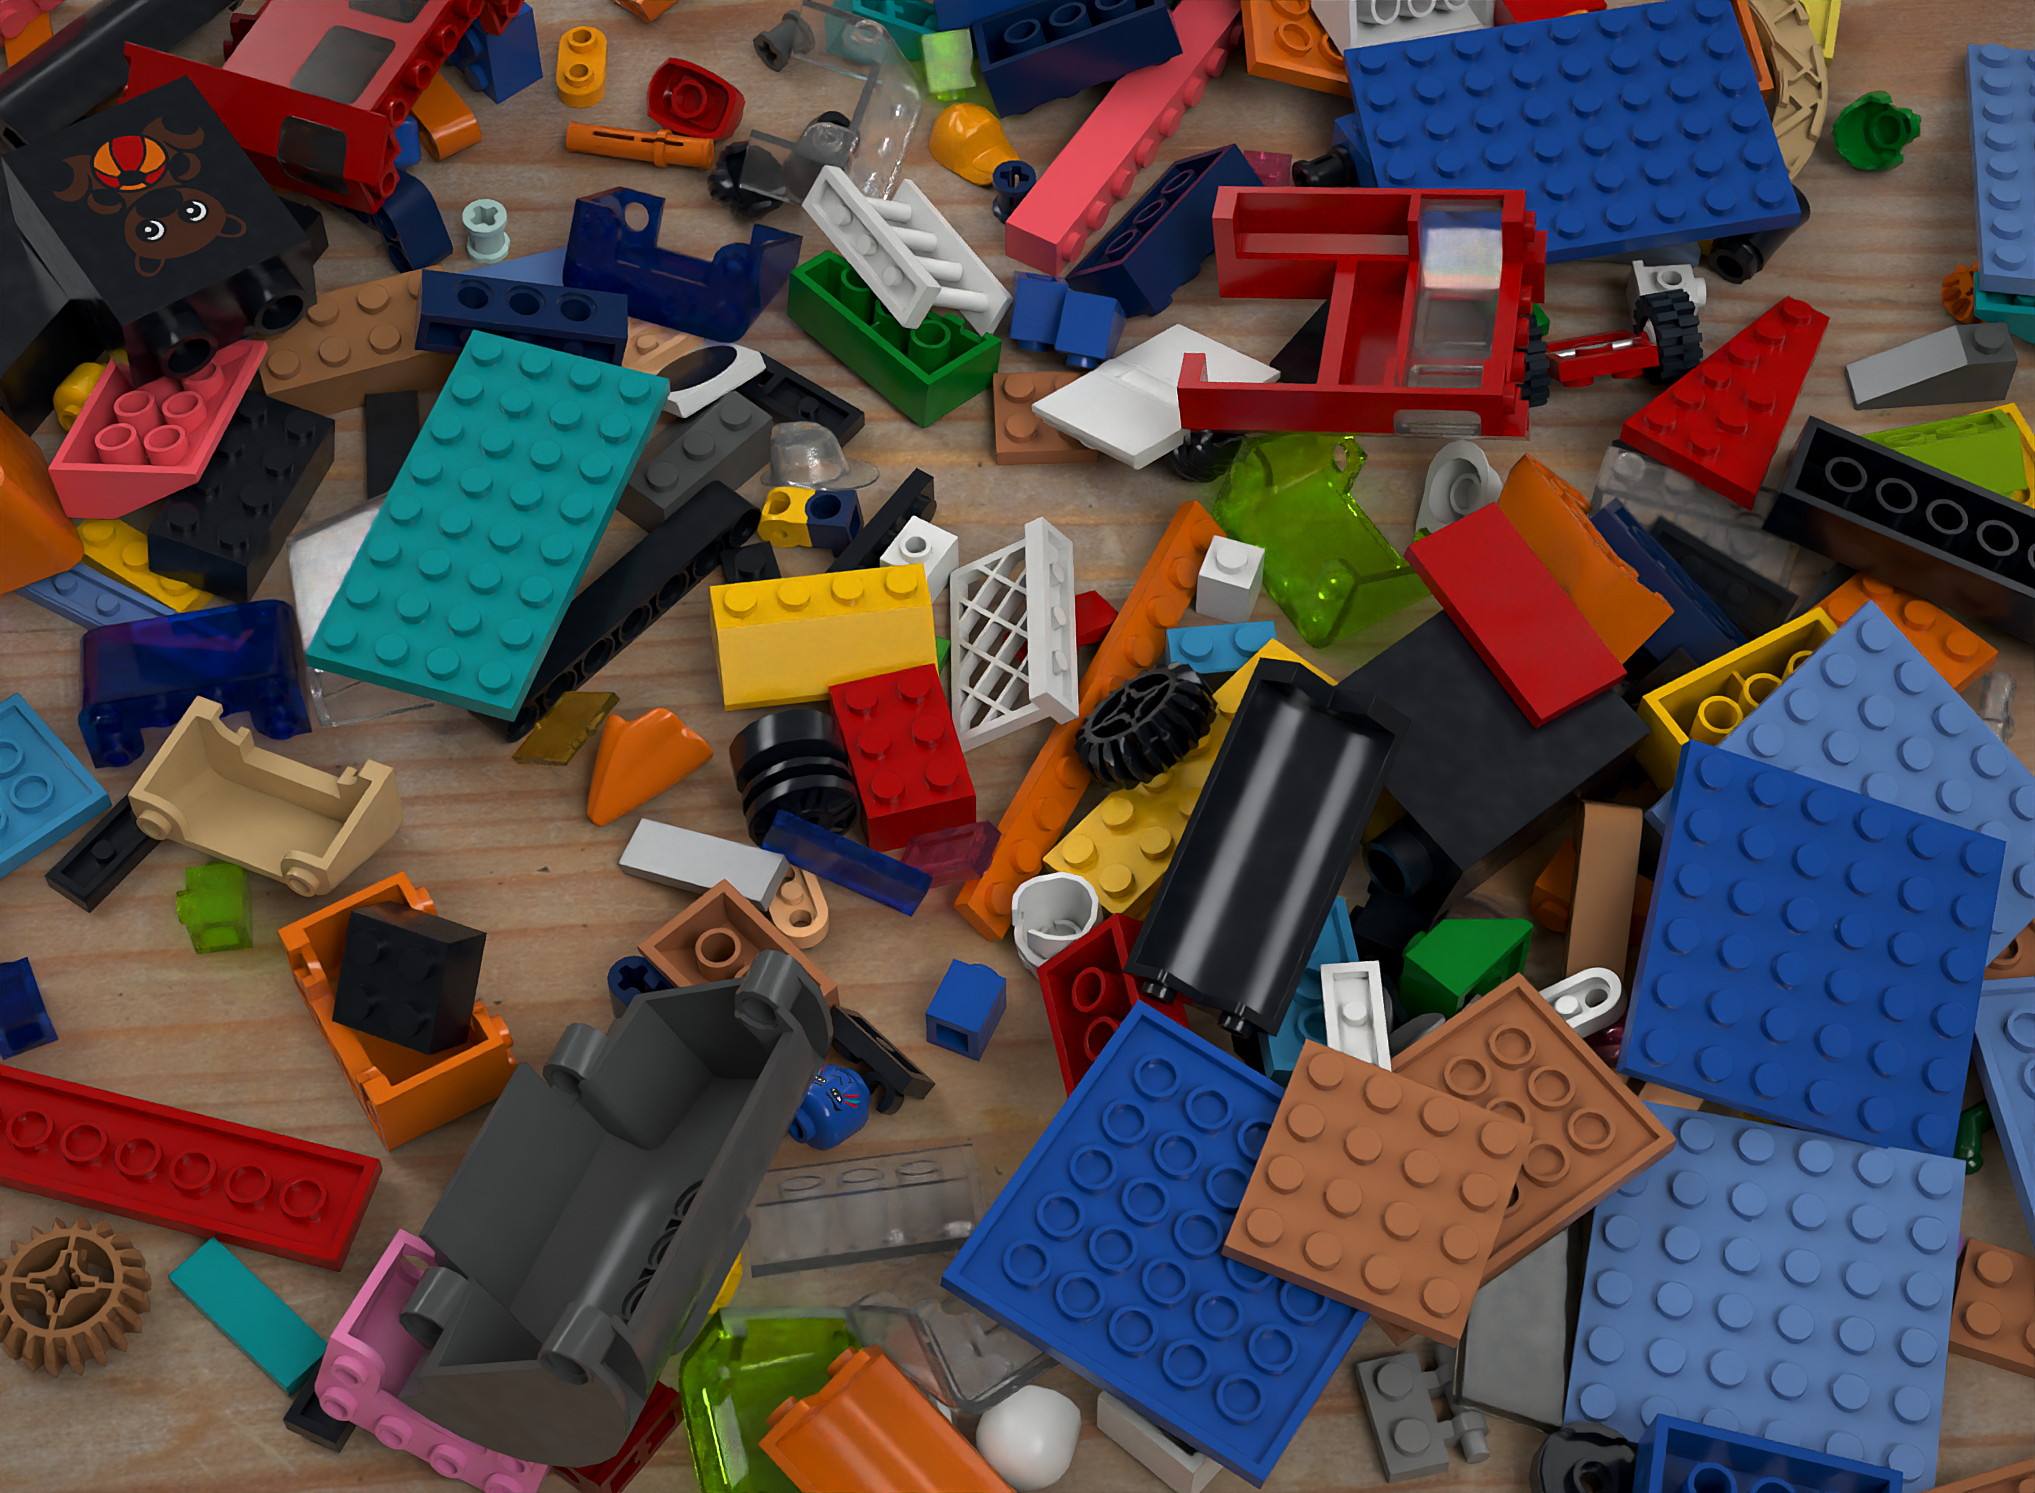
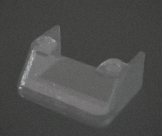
(880, 129)

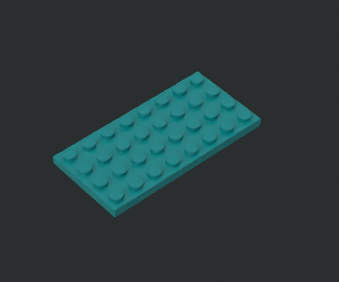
(490, 525)

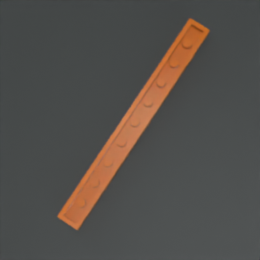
(1057, 775)

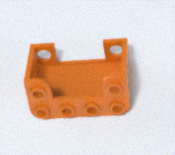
(33, 526)

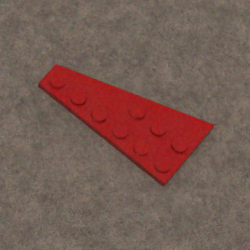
(1735, 405)

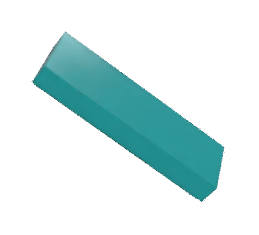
(249, 1315)

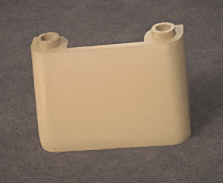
(262, 808)

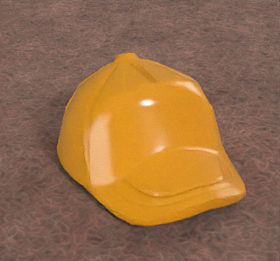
(970, 142)

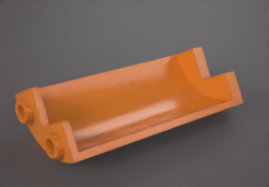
(874, 1436)

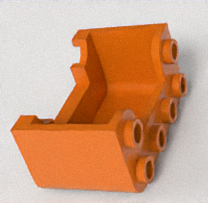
(395, 1085)

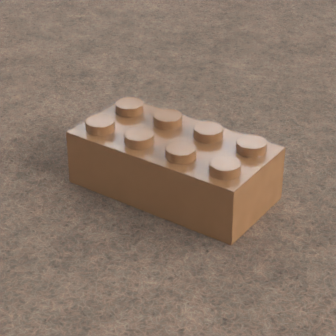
(353, 346)

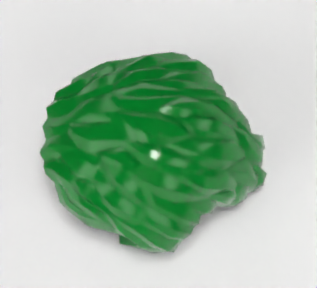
(1874, 132)

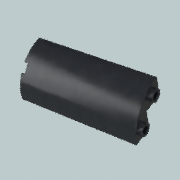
(87, 62)
(1266, 848)

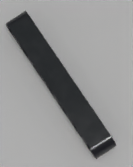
(633, 598)

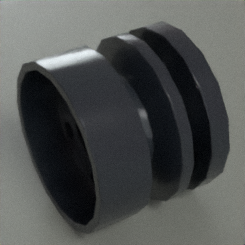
(794, 765)

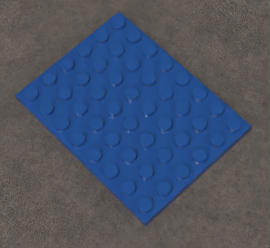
(1611, 120)

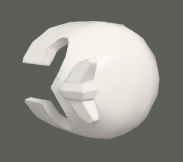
(1052, 915)
(1030, 1437)

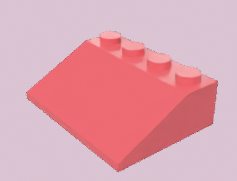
(150, 439)

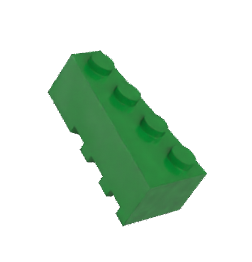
(916, 369)

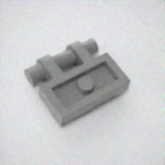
(1404, 1418)

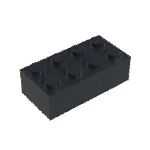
(249, 499)

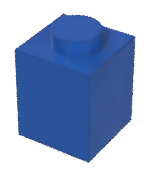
(966, 1009)

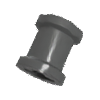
(777, 45)

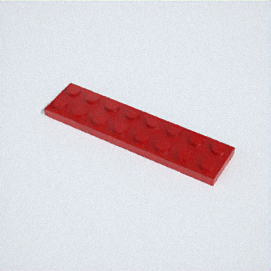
(182, 1169)

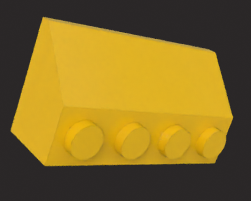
(810, 632)

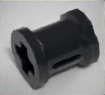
(1325, 171)

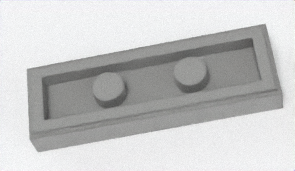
(701, 861)

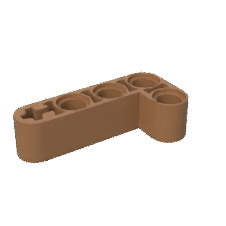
(1602, 887)

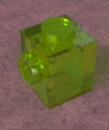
(947, 63)
(217, 907)

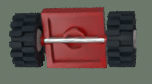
(1663, 345)

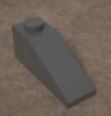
(1938, 369)

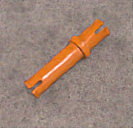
(659, 147)

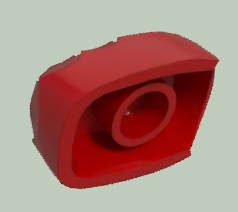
(694, 101)

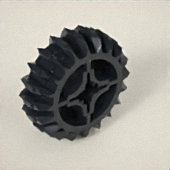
(1146, 726)

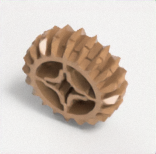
(81, 1309)

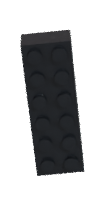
(1908, 526)

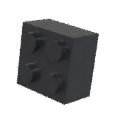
(409, 977)

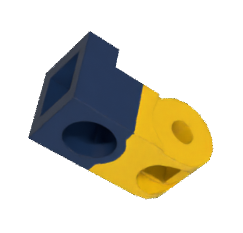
(810, 518)

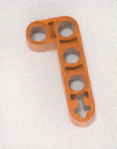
(444, 120)

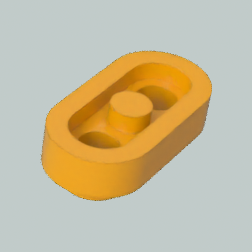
(582, 67)

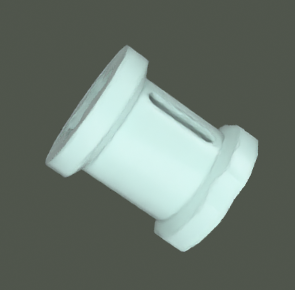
(486, 224)

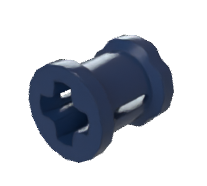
(1005, 186)

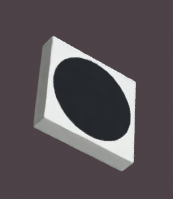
(708, 375)

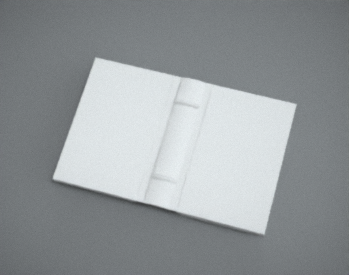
(1132, 400)

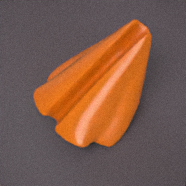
(641, 761)

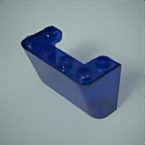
(669, 287)
(157, 666)

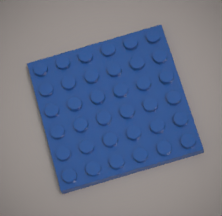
(1812, 955)
(1118, 1241)

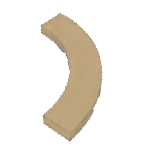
(1798, 76)

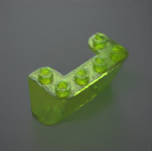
(1321, 549)

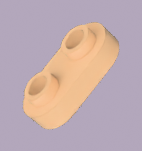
(798, 902)

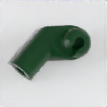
(1968, 1144)

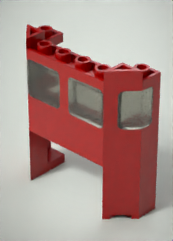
(326, 86)

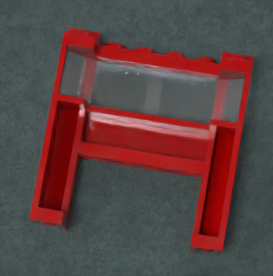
(1417, 316)

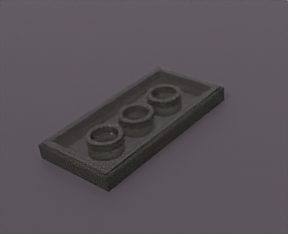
(1522, 1337)

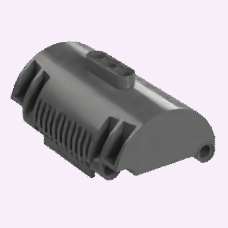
(607, 1212)

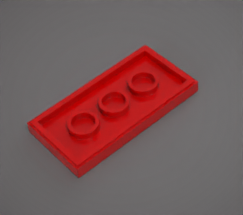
(1515, 614)

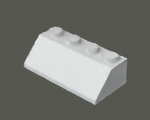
(1387, 21)

